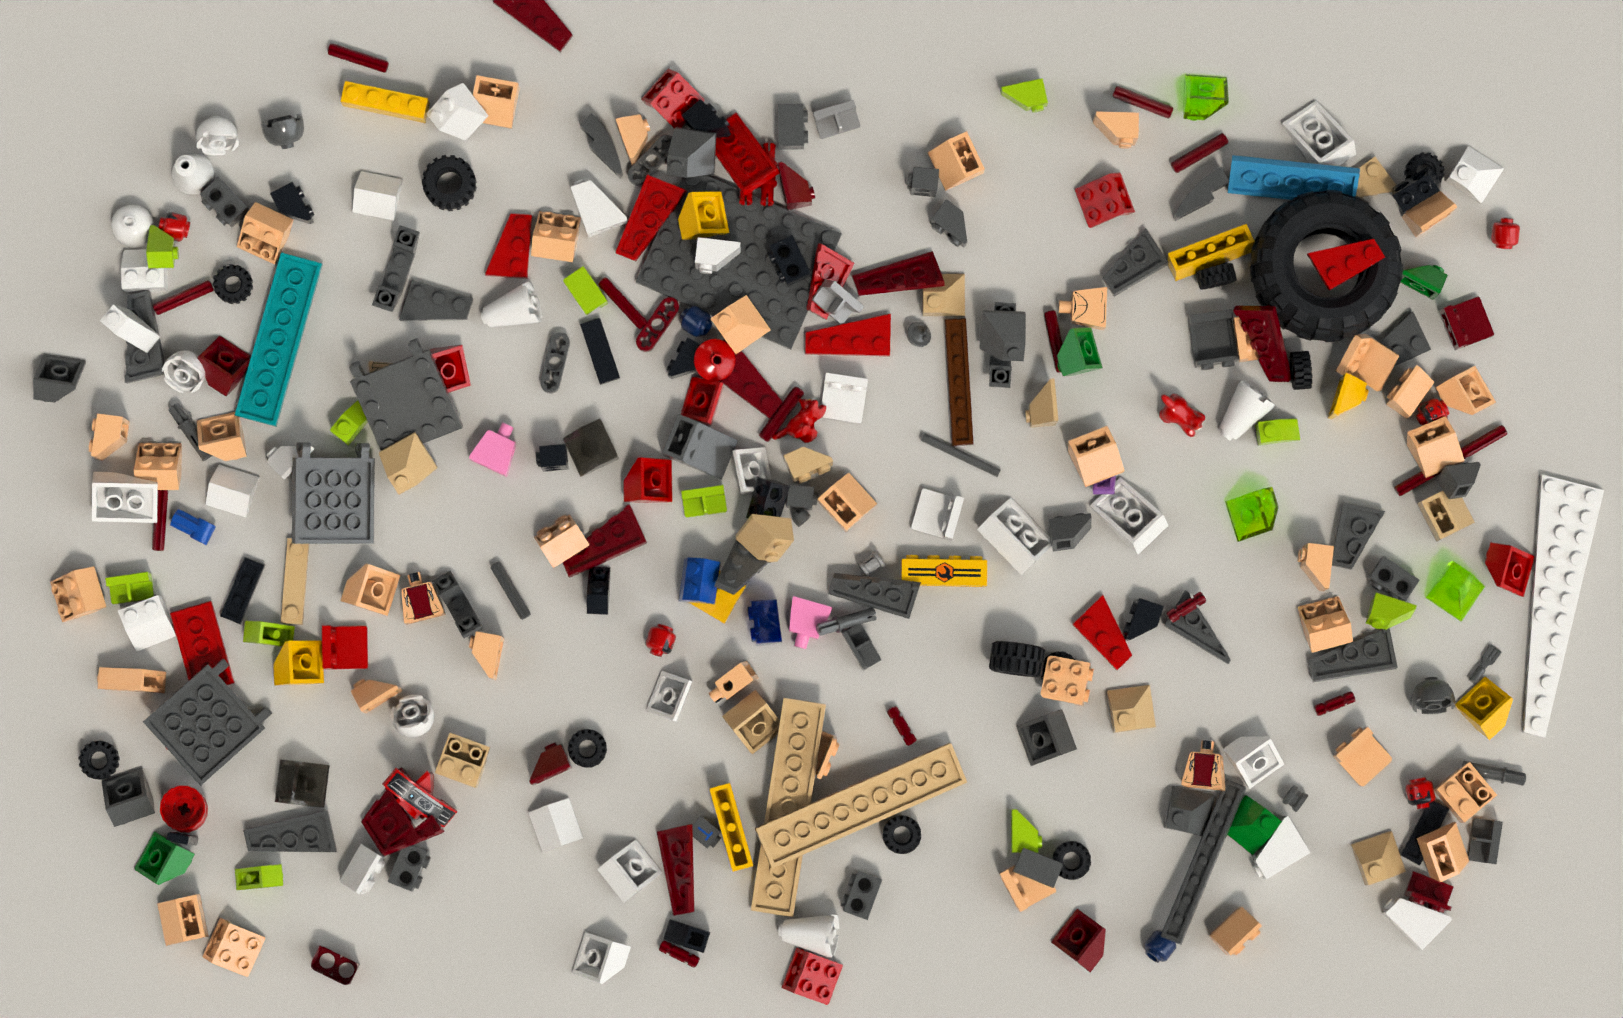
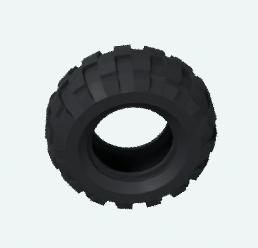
(1296, 307)

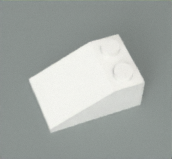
(1320, 136)
(123, 498)
(1130, 516)

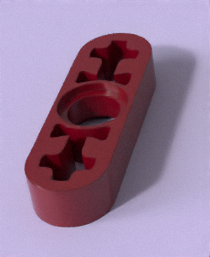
(643, 334)

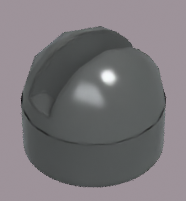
(800, 516)

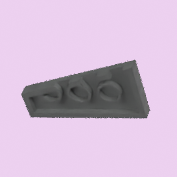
(880, 593)
(1364, 656)

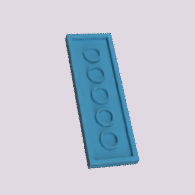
(1288, 178)

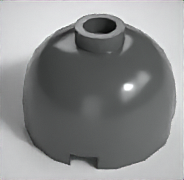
(283, 130)
(1433, 696)

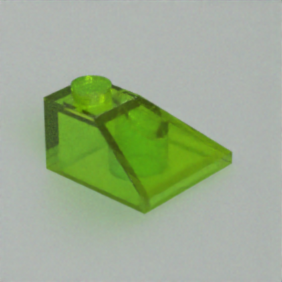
(1204, 96)
(1253, 513)
(1455, 591)

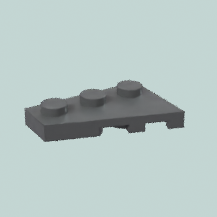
(1136, 264)
(738, 569)

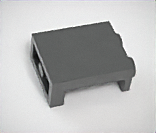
(1213, 339)

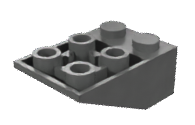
(699, 446)

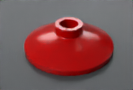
(704, 360)

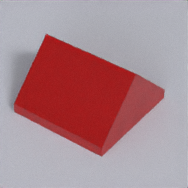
(702, 400)

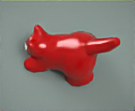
(1177, 411)
(802, 424)

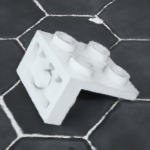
(844, 397)
(937, 514)

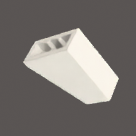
(596, 209)
(130, 327)
(1280, 850)
(1415, 921)

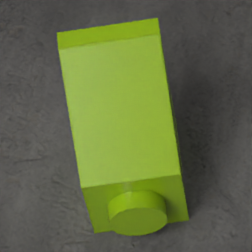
(1027, 95)
(160, 249)
(350, 423)
(1277, 431)
(1388, 611)
(267, 633)
(1023, 834)
(259, 877)

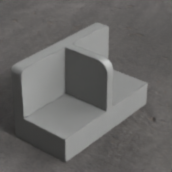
(836, 119)
(836, 301)

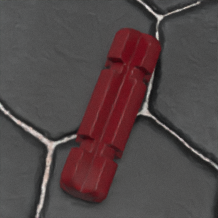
(1186, 607)
(1334, 703)
(901, 725)
(679, 954)

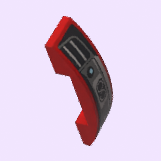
(418, 798)

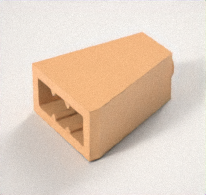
(131, 680)

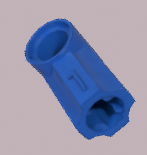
(197, 528)

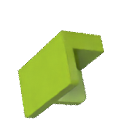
(585, 290)
(704, 501)
(130, 587)

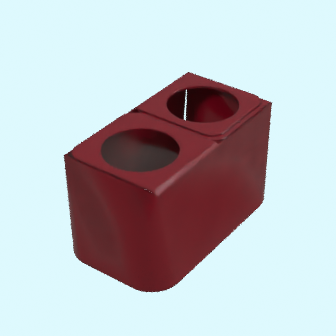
(316, 966)

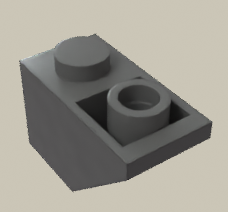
(951, 222)
(1458, 479)
(1068, 530)

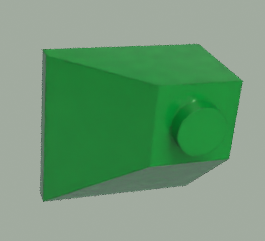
(1425, 279)
(1078, 353)
(1252, 825)
(163, 859)

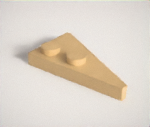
(1374, 179)

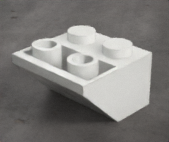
(363, 869)

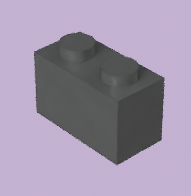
(791, 126)

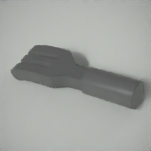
(1488, 658)

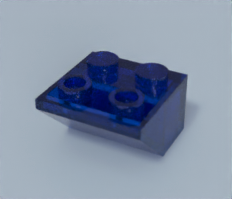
(766, 622)

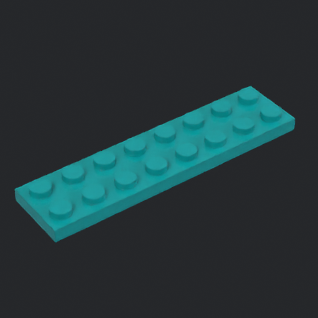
(278, 339)

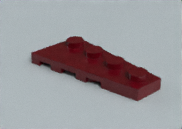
(904, 275)
(677, 859)

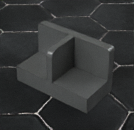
(861, 646)
(1485, 841)
(1038, 867)

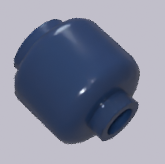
(696, 321)
(1159, 948)

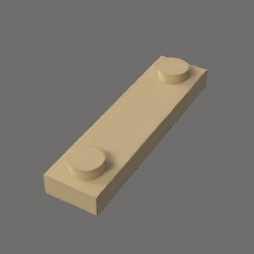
(294, 583)

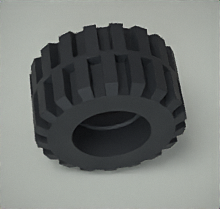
(440, 167)
(1017, 659)

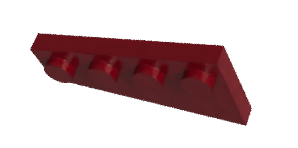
(539, 19)
(1266, 338)
(751, 386)
(609, 541)

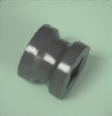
(1294, 798)

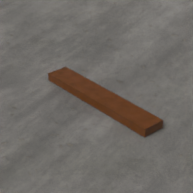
(959, 382)

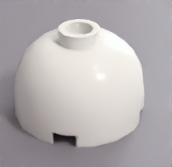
(216, 135)
(132, 225)
(184, 371)
(412, 716)

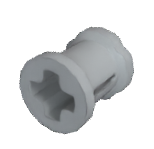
(871, 564)

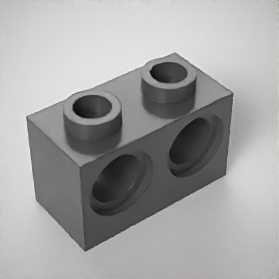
(923, 181)
(227, 200)
(1395, 574)
(403, 864)
(867, 897)

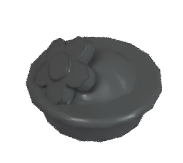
(918, 334)

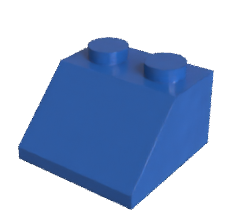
(699, 580)

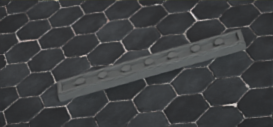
(1203, 862)

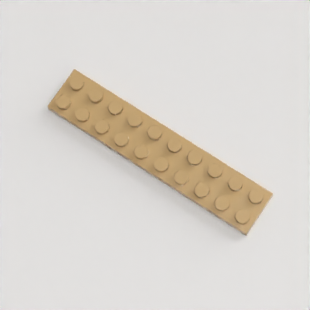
(789, 790)
(860, 805)

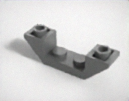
(398, 269)
(1000, 370)
(457, 604)

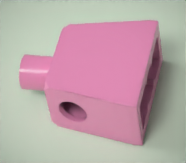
(495, 450)
(804, 619)

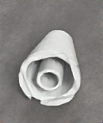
(192, 173)
(513, 308)
(1244, 411)
(812, 933)

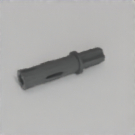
(188, 429)
(837, 624)
(1499, 774)

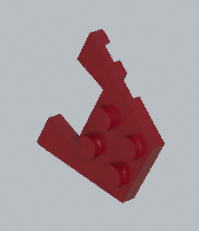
(392, 827)

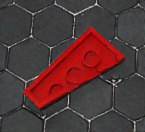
(649, 213)
(856, 338)

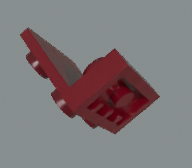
(1466, 323)
(1427, 890)

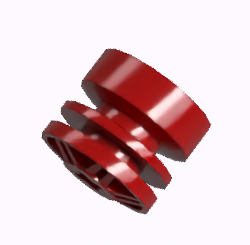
(176, 799)

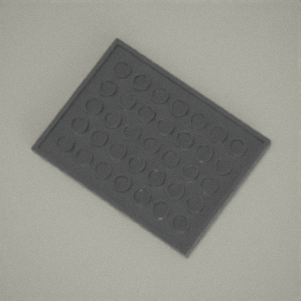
(673, 272)

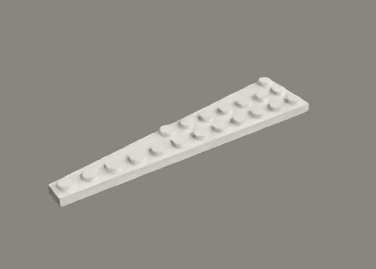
(1562, 550)

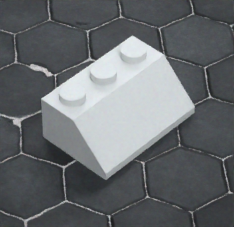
(1015, 536)

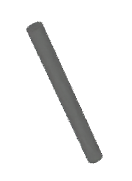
(960, 455)

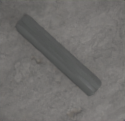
(510, 590)

